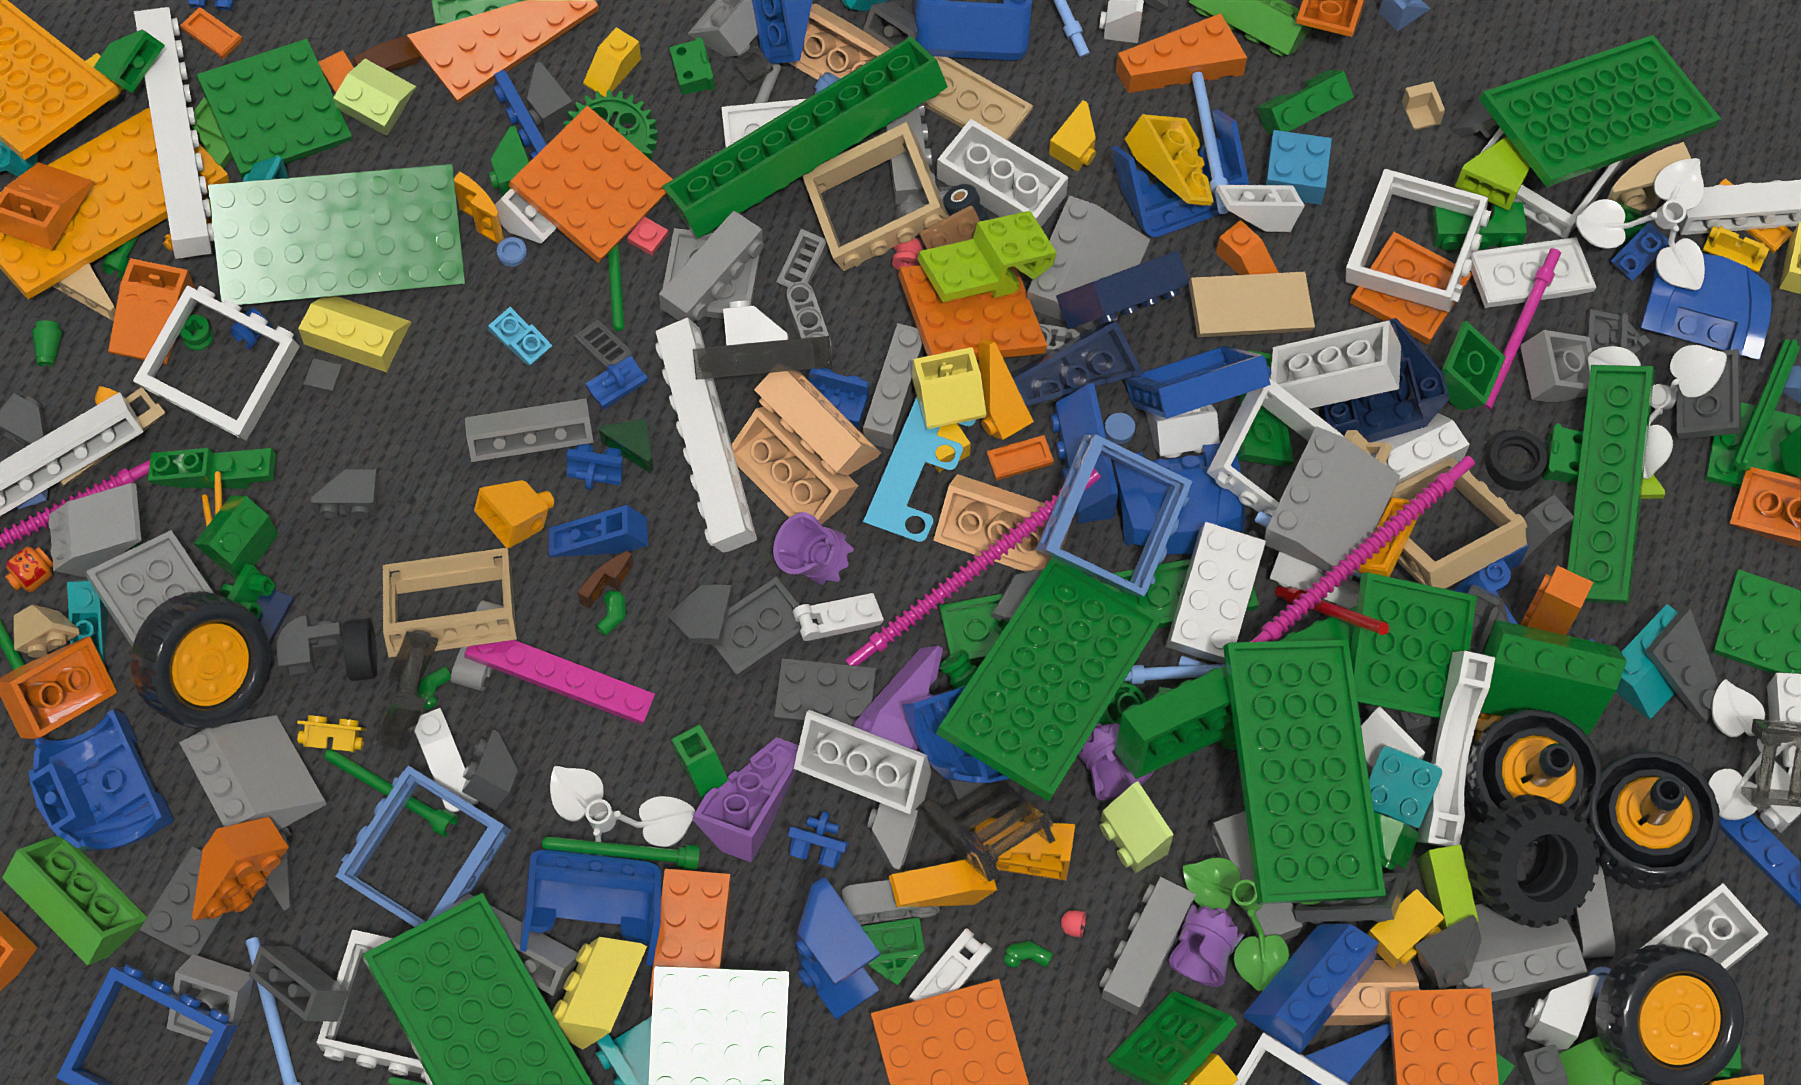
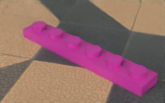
(564, 678)

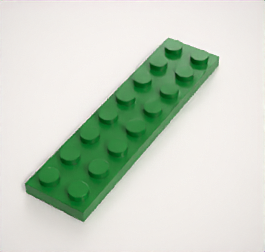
(1611, 480)

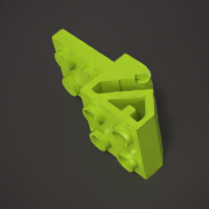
(987, 259)

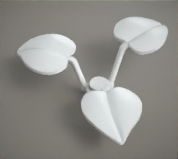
(1683, 189)
(1695, 371)
(1733, 714)
(581, 793)

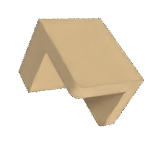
(1423, 105)

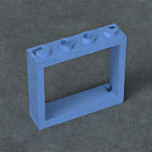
(1070, 496)
(385, 815)

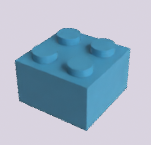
(1299, 162)

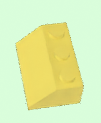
(353, 331)
(597, 989)

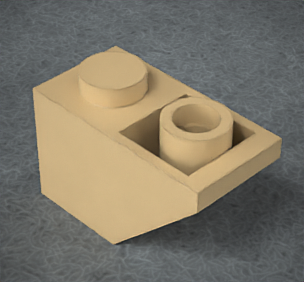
(41, 630)

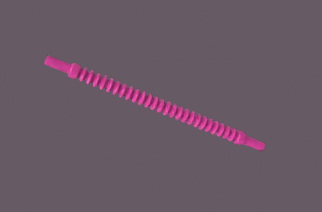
(1442, 484)
(41, 520)
(879, 641)

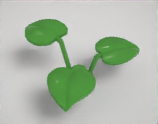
(1215, 884)

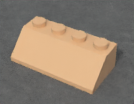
(835, 45)
(816, 421)
(787, 470)
(980, 513)
(1369, 998)

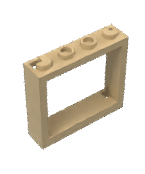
(858, 161)
(1473, 556)
(443, 572)

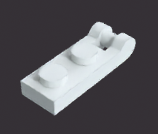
(838, 616)
(952, 968)

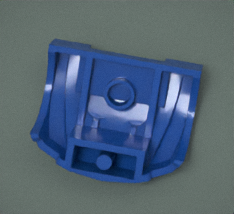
(1725, 313)
(1208, 502)
(947, 759)
(97, 787)

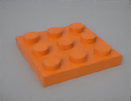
(1415, 263)
(1443, 1037)

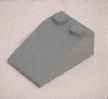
(94, 529)

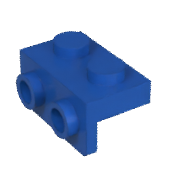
(844, 392)

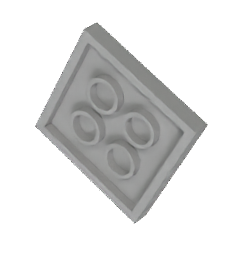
(684, 246)
(143, 579)

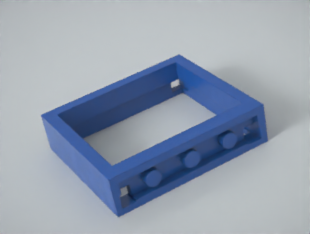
(1198, 381)
(161, 992)

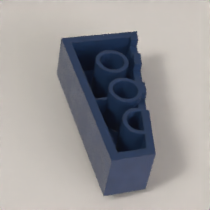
(1124, 291)
(1092, 357)

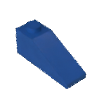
(600, 533)
(1351, 1055)

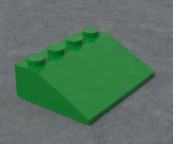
(1551, 674)

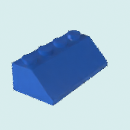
(1073, 418)
(1313, 984)

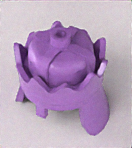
(810, 549)
(1108, 771)
(1206, 944)

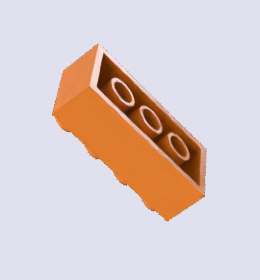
(692, 920)

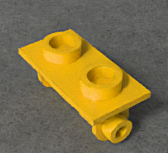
(1727, 244)
(318, 731)

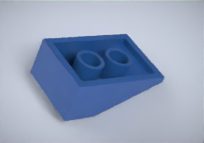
(782, 28)

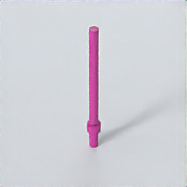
(1543, 279)

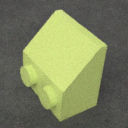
(373, 96)
(1136, 828)

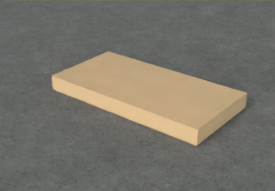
(977, 99)
(1251, 304)

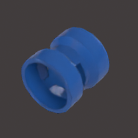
(239, 331)

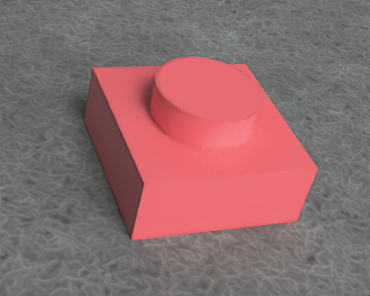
(648, 236)

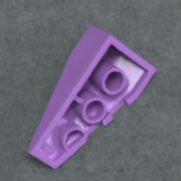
(886, 714)
(745, 806)

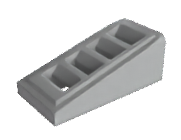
(804, 237)

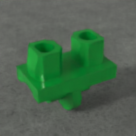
(248, 588)

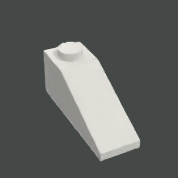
(1265, 206)
(442, 755)

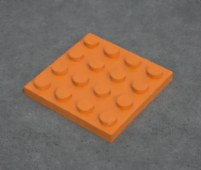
(591, 184)
(968, 320)
(951, 1040)

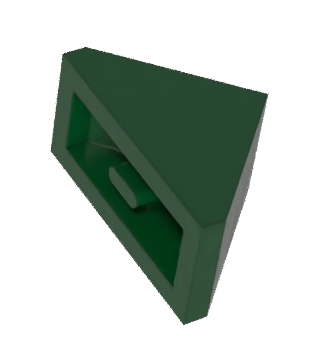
(631, 439)

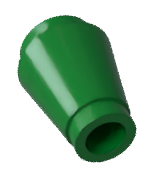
(46, 342)

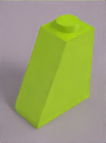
(1495, 174)
(1448, 884)

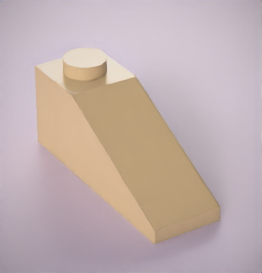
(87, 289)

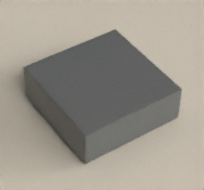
(323, 376)

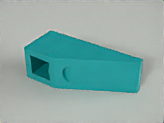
(88, 614)

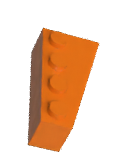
(1174, 57)
(1557, 601)

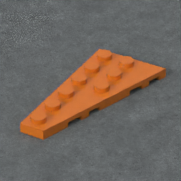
(476, 47)

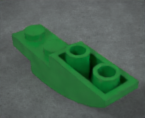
(198, 466)

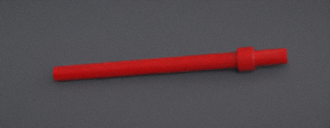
(1335, 611)

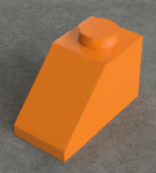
(1245, 251)

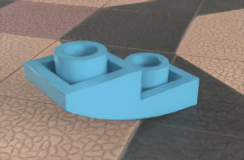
(519, 337)

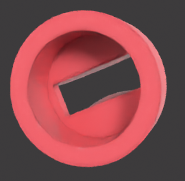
(1072, 922)

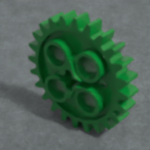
(643, 132)

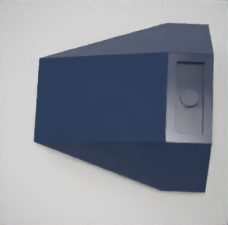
(1398, 411)

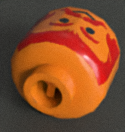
(29, 569)

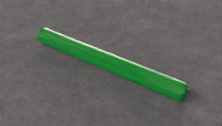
(1766, 405)

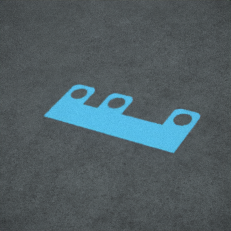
(911, 452)

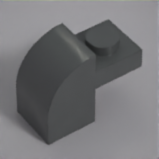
(299, 639)

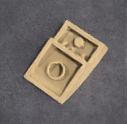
(1637, 185)

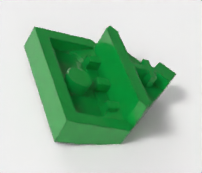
(899, 947)

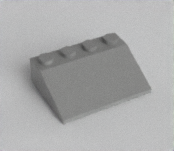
(1088, 248)
(1330, 501)
(253, 772)
(1522, 958)

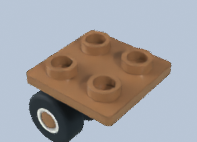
(965, 210)

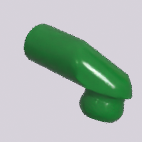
(616, 612)
(429, 685)
(1026, 950)

